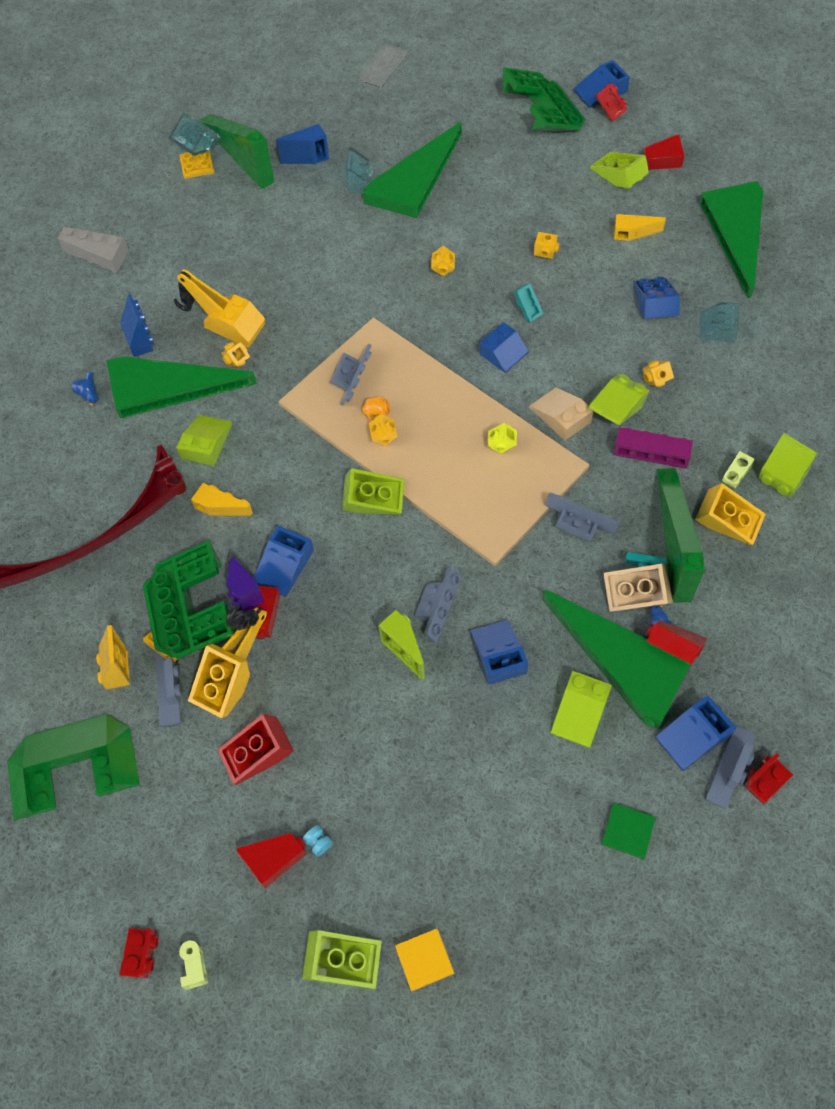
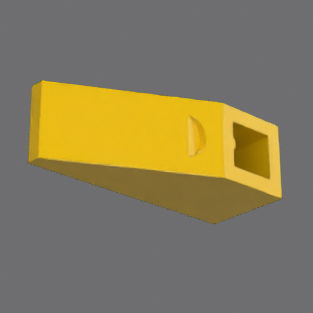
(633, 226)
(218, 503)

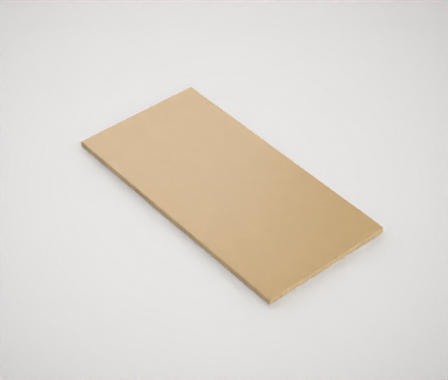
(439, 443)

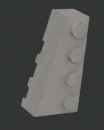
(97, 248)

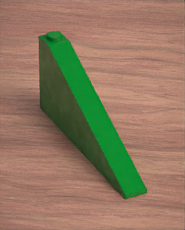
(245, 146)
(410, 181)
(736, 221)
(154, 384)
(681, 540)
(635, 668)

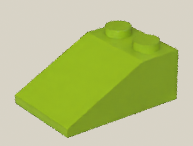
(621, 168)
(620, 399)
(203, 440)
(787, 465)
(372, 493)
(399, 638)
(581, 709)
(341, 959)

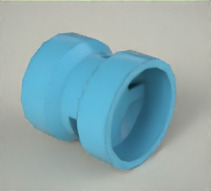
(317, 840)

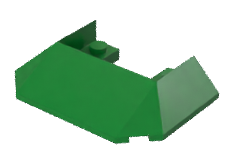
(551, 105)
(170, 608)
(98, 738)

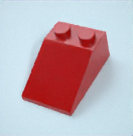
(255, 748)

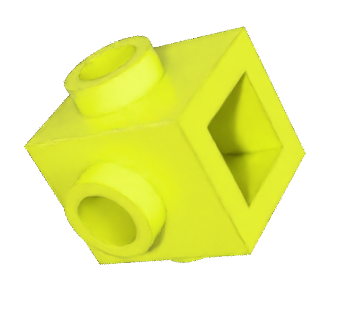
(502, 438)

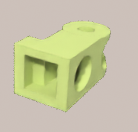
(738, 470)
(194, 965)

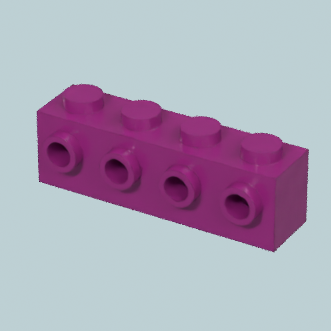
(653, 447)

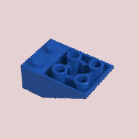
(604, 74)
(303, 146)
(657, 297)
(135, 329)
(283, 560)
(499, 652)
(696, 732)

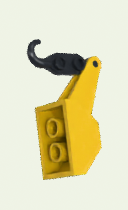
(227, 316)
(225, 670)

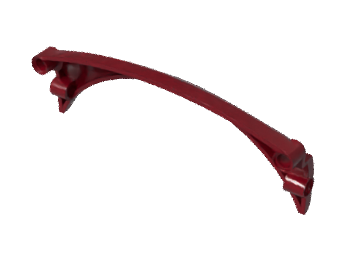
(161, 488)

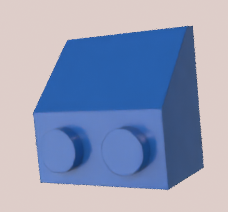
(503, 347)

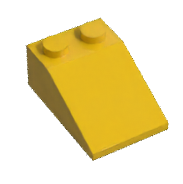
(730, 514)
(112, 660)

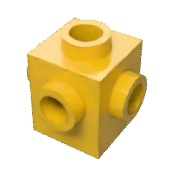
(546, 245)
(443, 261)
(239, 357)
(657, 373)
(382, 429)

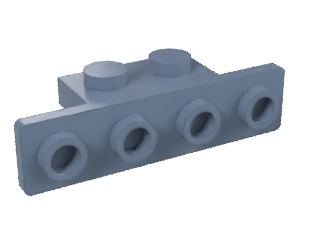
(347, 373)
(579, 519)
(436, 603)
(168, 691)
(732, 767)

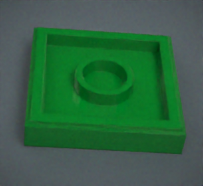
(628, 831)

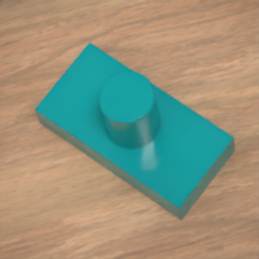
(528, 302)
(643, 560)

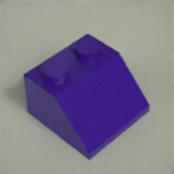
(242, 587)

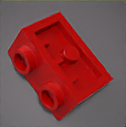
(611, 101)
(767, 779)
(138, 953)

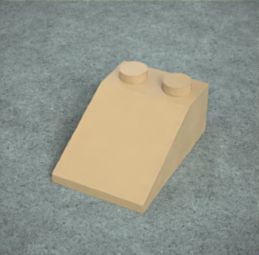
(563, 412)
(638, 587)

